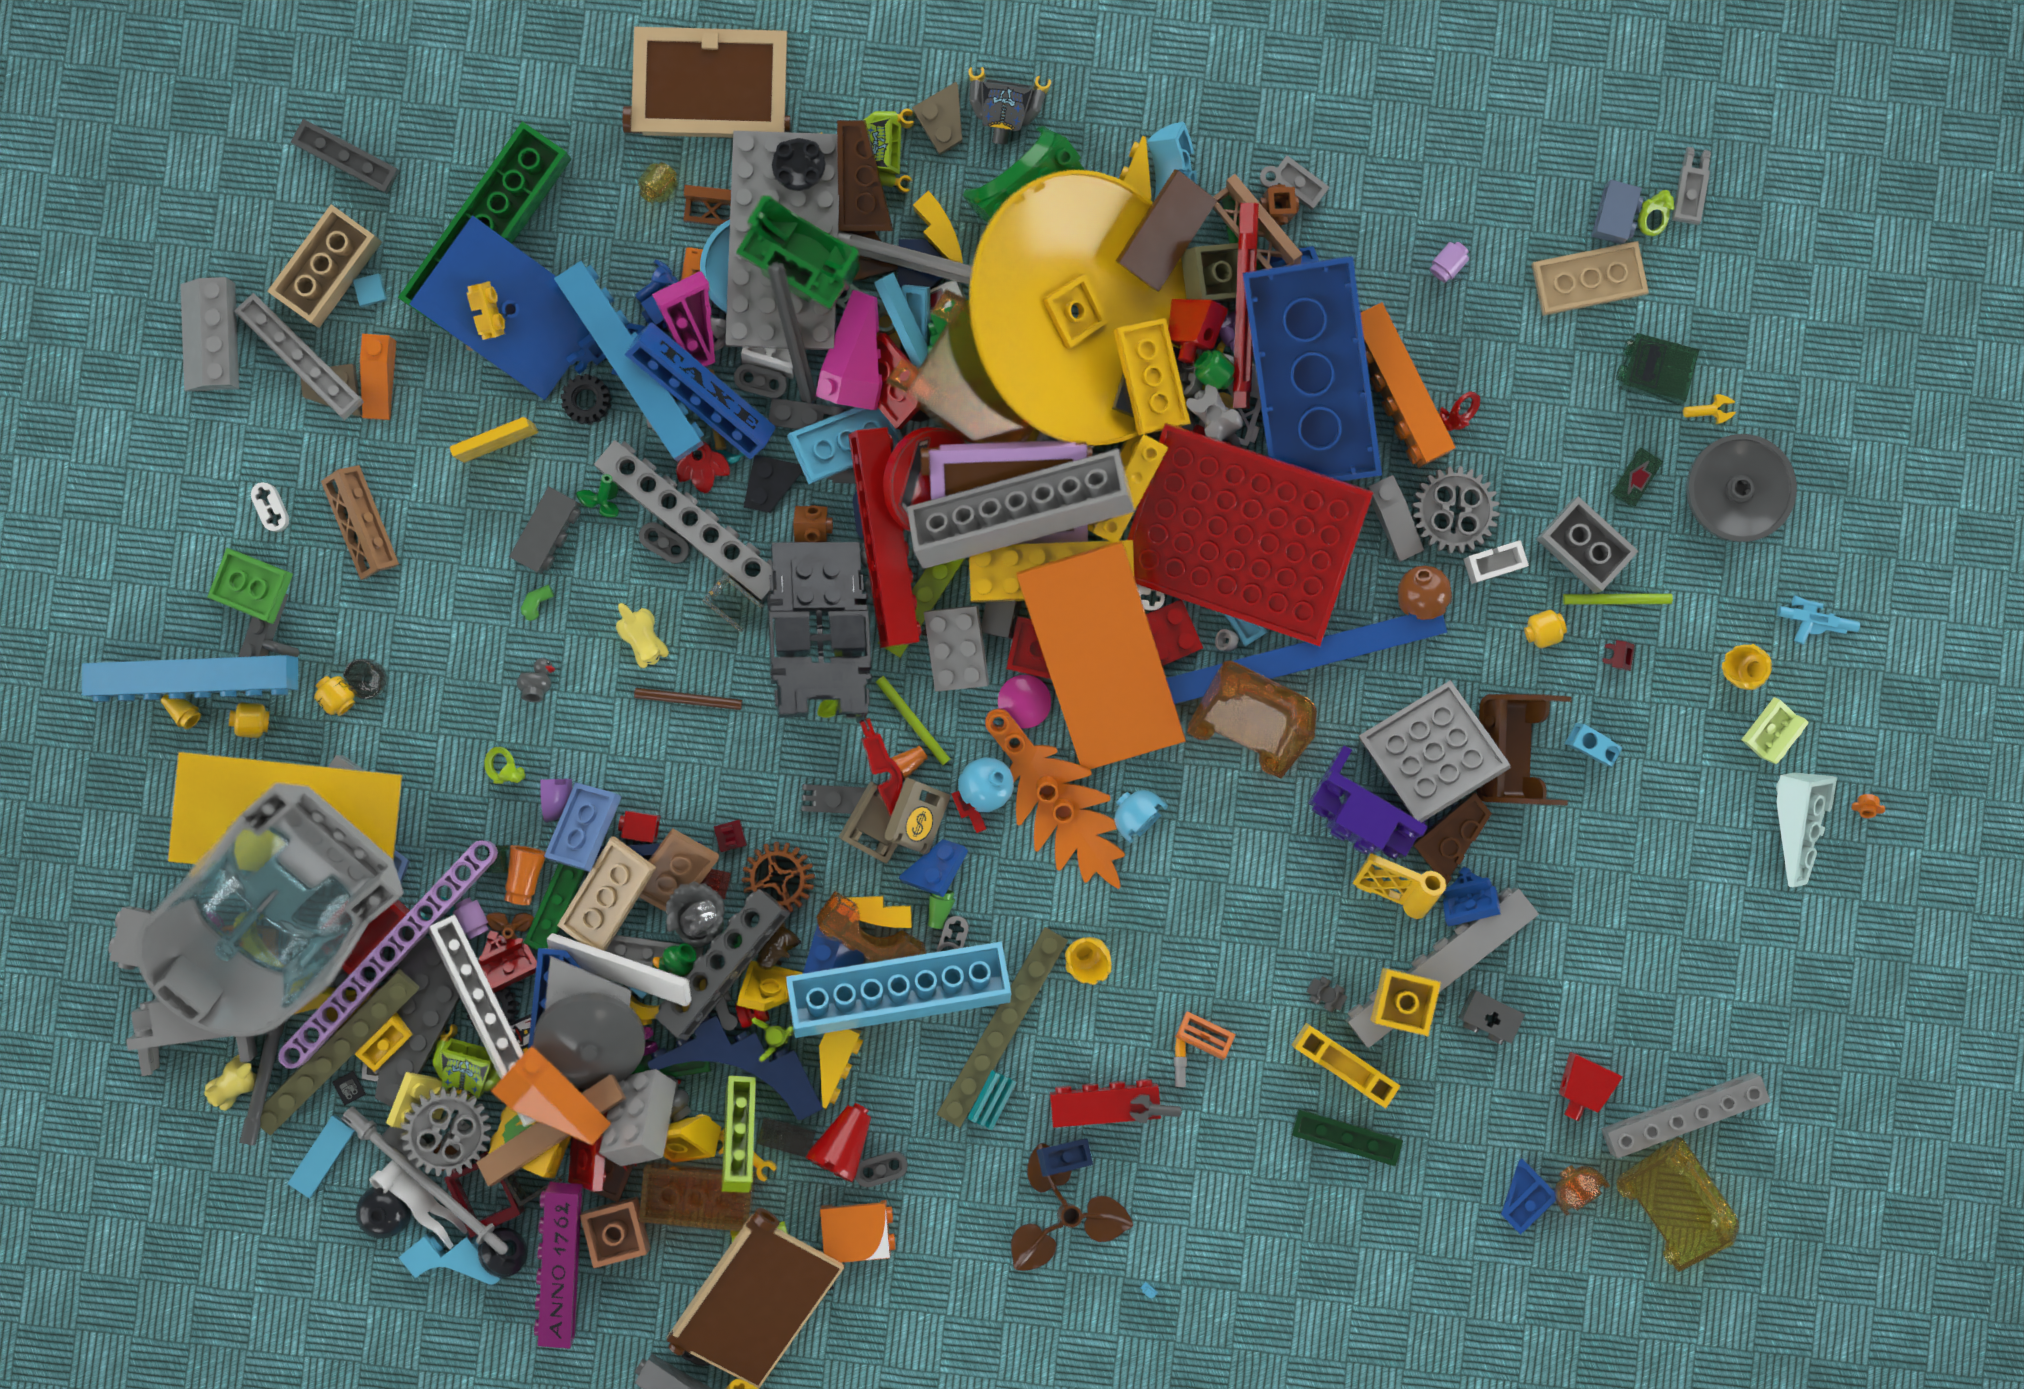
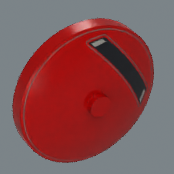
(903, 473)

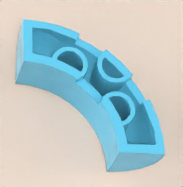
(1171, 151)

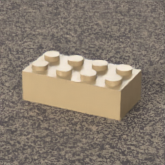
(324, 266)

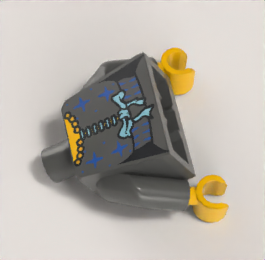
(1005, 104)

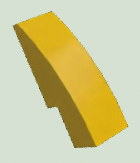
(940, 230)
(875, 912)

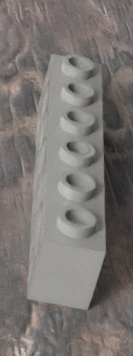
(1685, 1115)

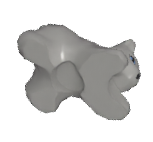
(1218, 419)

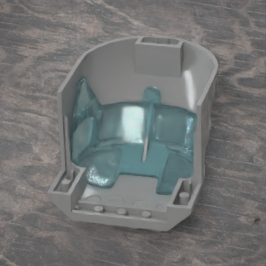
(265, 915)

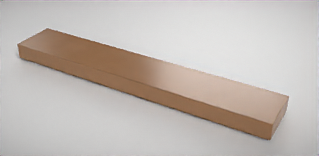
(542, 1137)

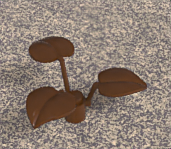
(1103, 1222)

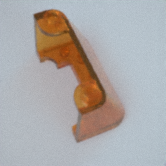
(1257, 716)

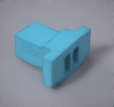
(1148, 1290)

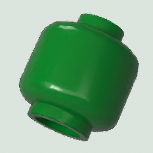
(1214, 369)

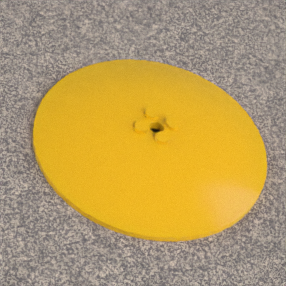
(1035, 260)

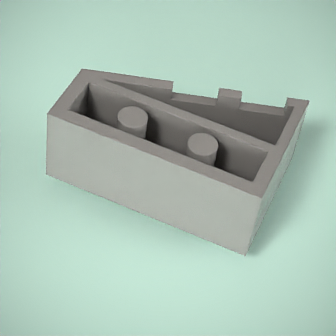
(571, 980)

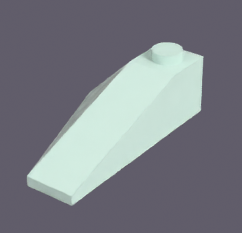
(1801, 809)

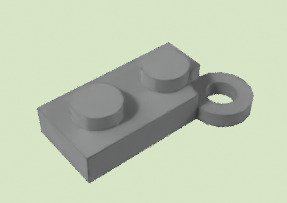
(1291, 174)

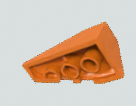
(548, 1097)

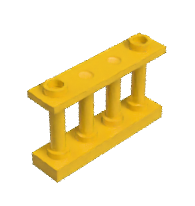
(1140, 461)

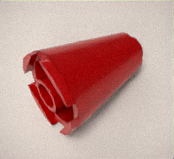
(842, 1143)

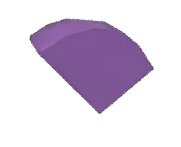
(554, 797)

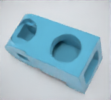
(1593, 744)

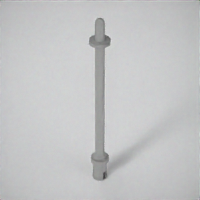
(368, 1131)

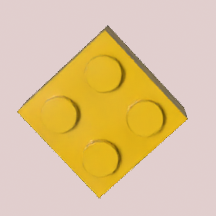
(1405, 1001)

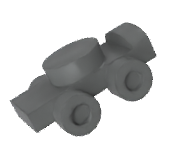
(1322, 991)

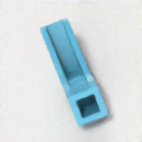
(430, 1253)

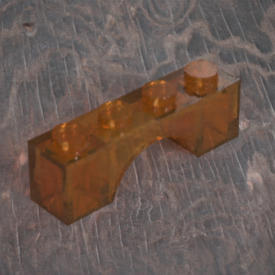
(841, 919)

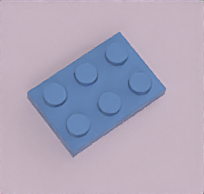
(582, 827)

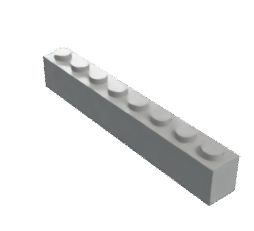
(1454, 956)

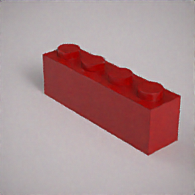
(1100, 1105)

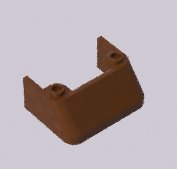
(1509, 724)

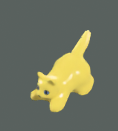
(638, 631)
(235, 1080)

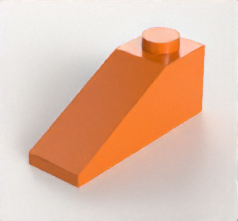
(377, 375)

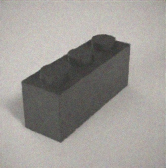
(546, 531)

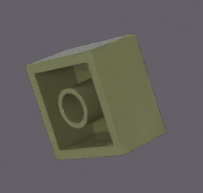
(1211, 272)

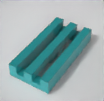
(995, 1100)

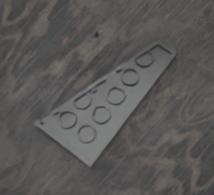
(423, 1013)

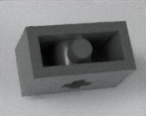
(1506, 1022)

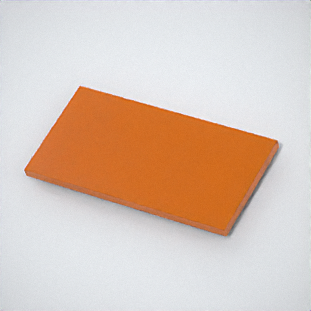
(1101, 655)

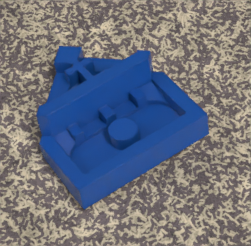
(1470, 899)

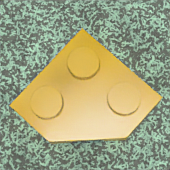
(764, 988)

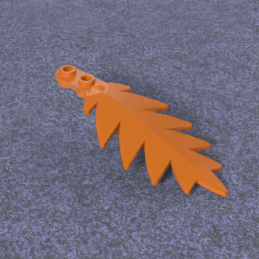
(1058, 802)

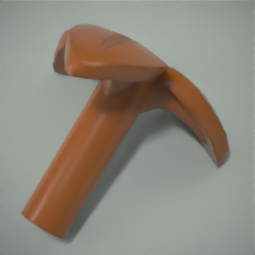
(499, 922)

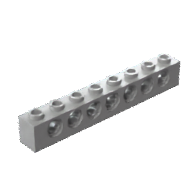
(619, 454)

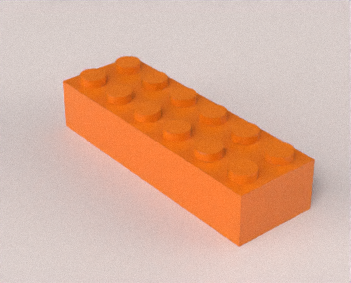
(1403, 390)

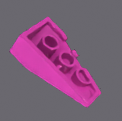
(851, 368)

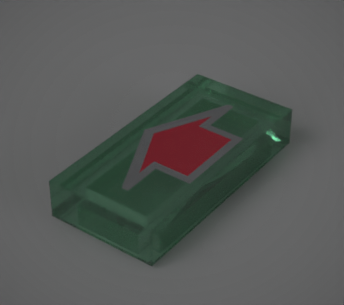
(1636, 477)

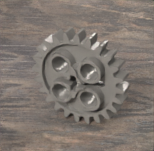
(1479, 513)
(468, 1140)

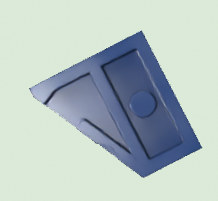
(936, 869)
(1527, 1198)

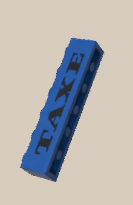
(700, 390)

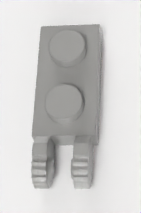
(1692, 188)

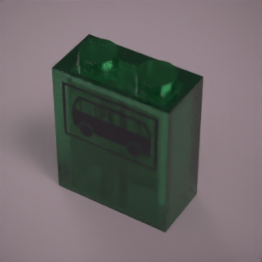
(1657, 368)

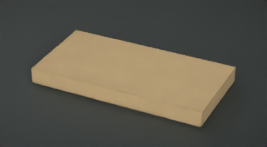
(1590, 278)
(607, 895)

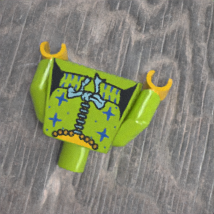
(885, 137)
(464, 1065)

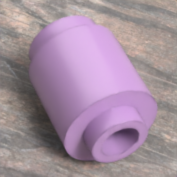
(1449, 261)
(471, 918)

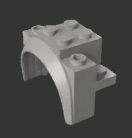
(159, 1026)

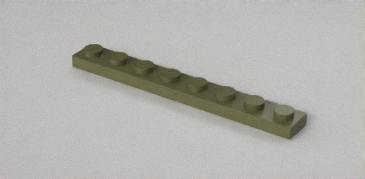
(1002, 1027)
(337, 1050)

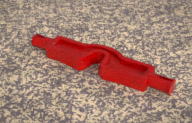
(881, 762)

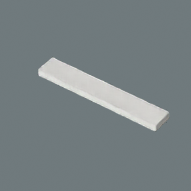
(624, 970)

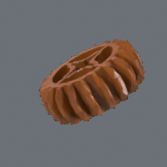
(782, 889)

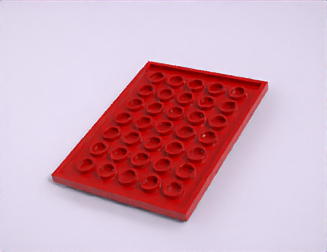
(1246, 534)

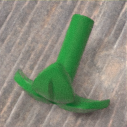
(607, 491)

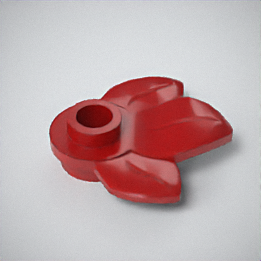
(703, 470)

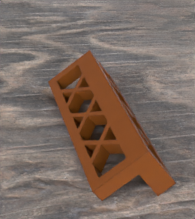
(705, 195)

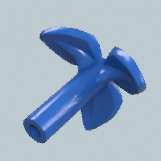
(661, 277)

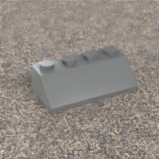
(209, 334)

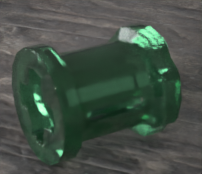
(500, 863)

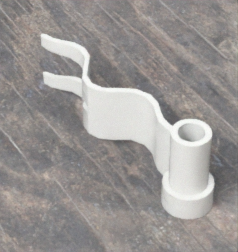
(417, 1199)

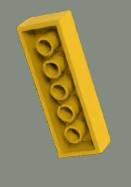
(995, 571)

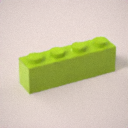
(738, 1134)

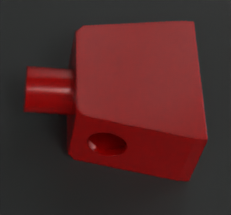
(1195, 325)
(1586, 1085)

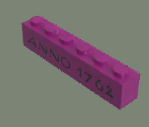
(559, 1265)

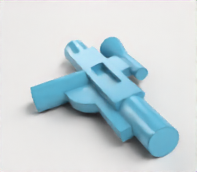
(1815, 622)

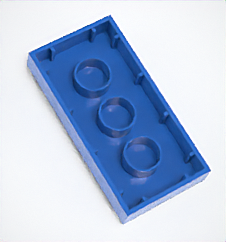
(1313, 368)

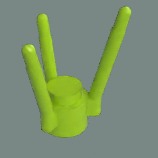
(775, 1037)

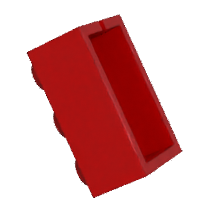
(374, 934)

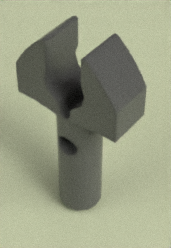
(1153, 1109)

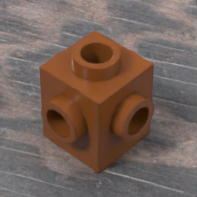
(1283, 197)
(812, 524)

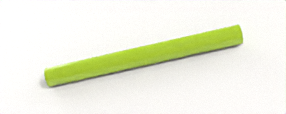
(1604, 599)
(912, 720)

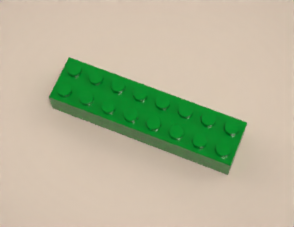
(503, 196)

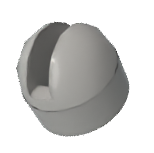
(1221, 638)

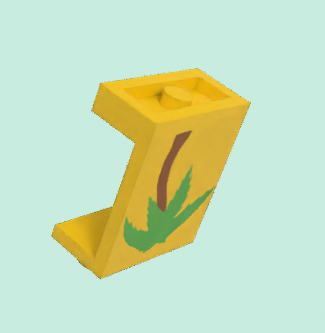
(544, 1165)

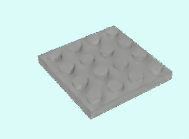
(1434, 752)

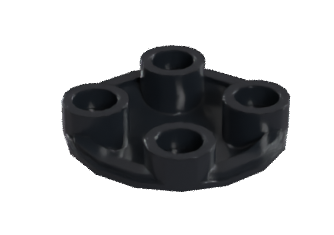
(798, 164)

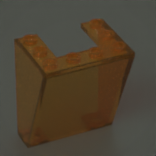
(955, 385)

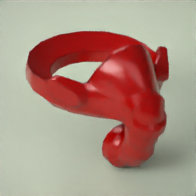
(1457, 421)

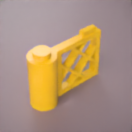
(1417, 893)

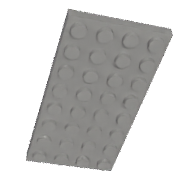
(751, 304)

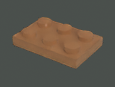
(677, 862)

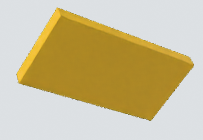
(1151, 376)

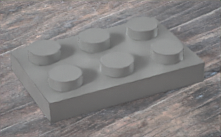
(956, 648)

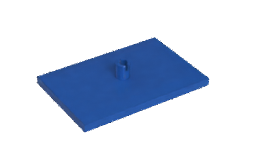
(537, 315)

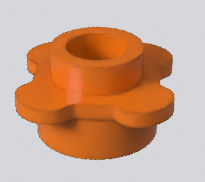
(1868, 806)

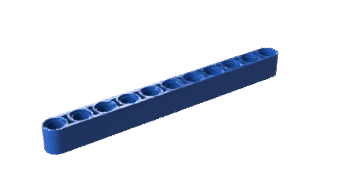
(1308, 656)

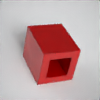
(639, 826)

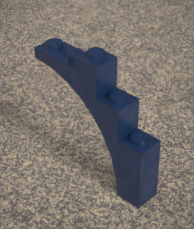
(712, 1044)

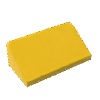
(384, 1042)

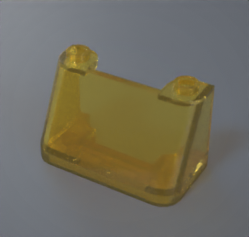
(1681, 1204)

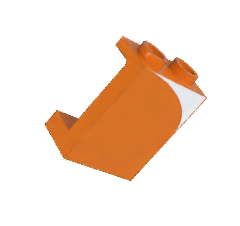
(857, 1231)

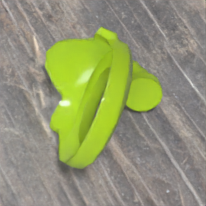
(1663, 202)
(508, 773)

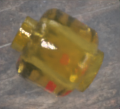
(657, 183)

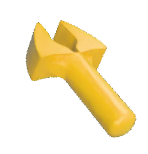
(1707, 410)

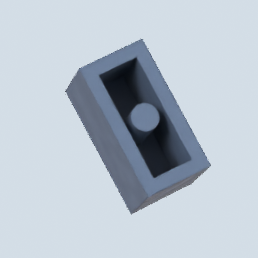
(1617, 212)

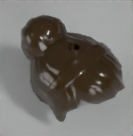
(777, 947)

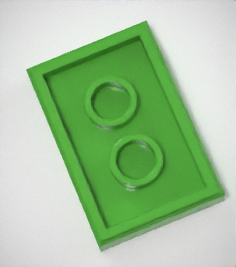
(250, 585)

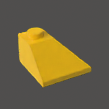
(692, 1139)

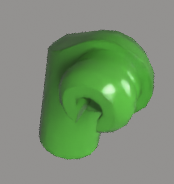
(532, 601)

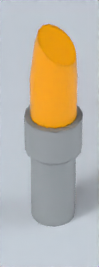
(1180, 1063)

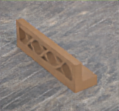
(1266, 225)
(362, 519)

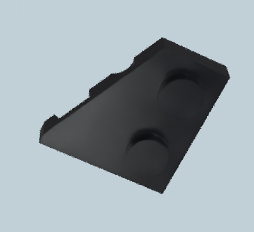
(769, 482)

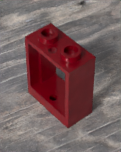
(458, 1193)

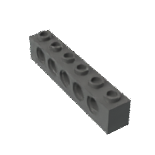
(736, 960)

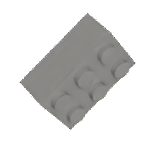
(1587, 545)
(641, 1120)

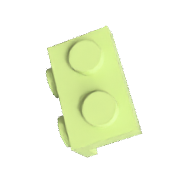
(1774, 731)

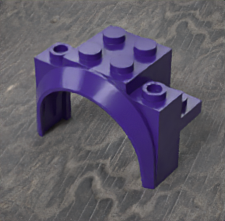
(1362, 815)

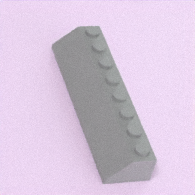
(1020, 509)

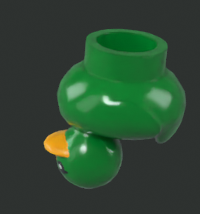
(676, 960)

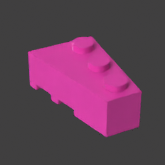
(688, 316)

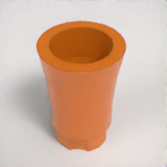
(523, 874)

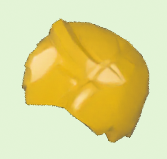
(1747, 666)
(1088, 960)

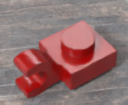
(968, 810)

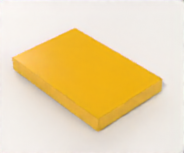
(493, 439)

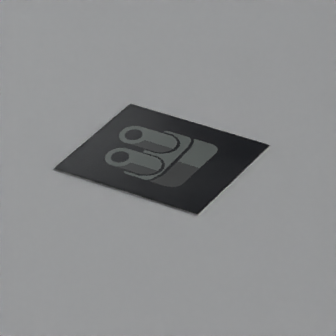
(348, 1088)

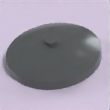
(1741, 488)
(590, 1038)

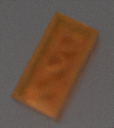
(692, 1198)

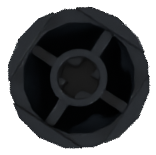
(381, 1213)

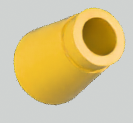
(181, 711)

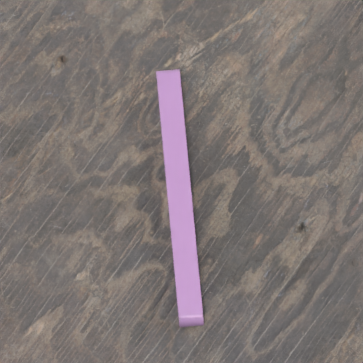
(377, 960)

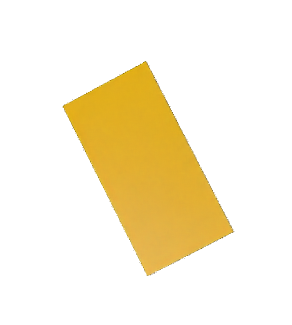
(217, 789)

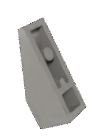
(1395, 518)

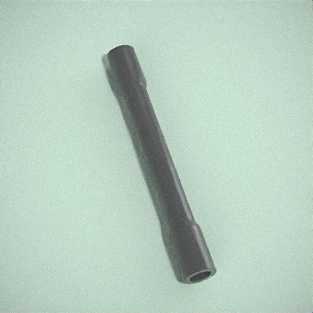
(253, 1120)

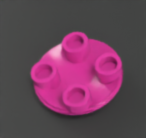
(1025, 700)

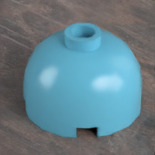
(986, 784)
(1137, 813)

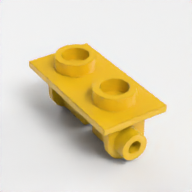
(490, 322)

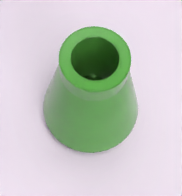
(939, 909)

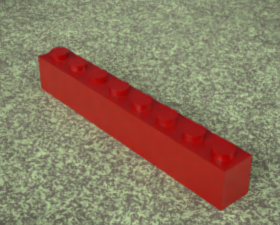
(883, 541)

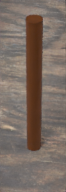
(685, 698)

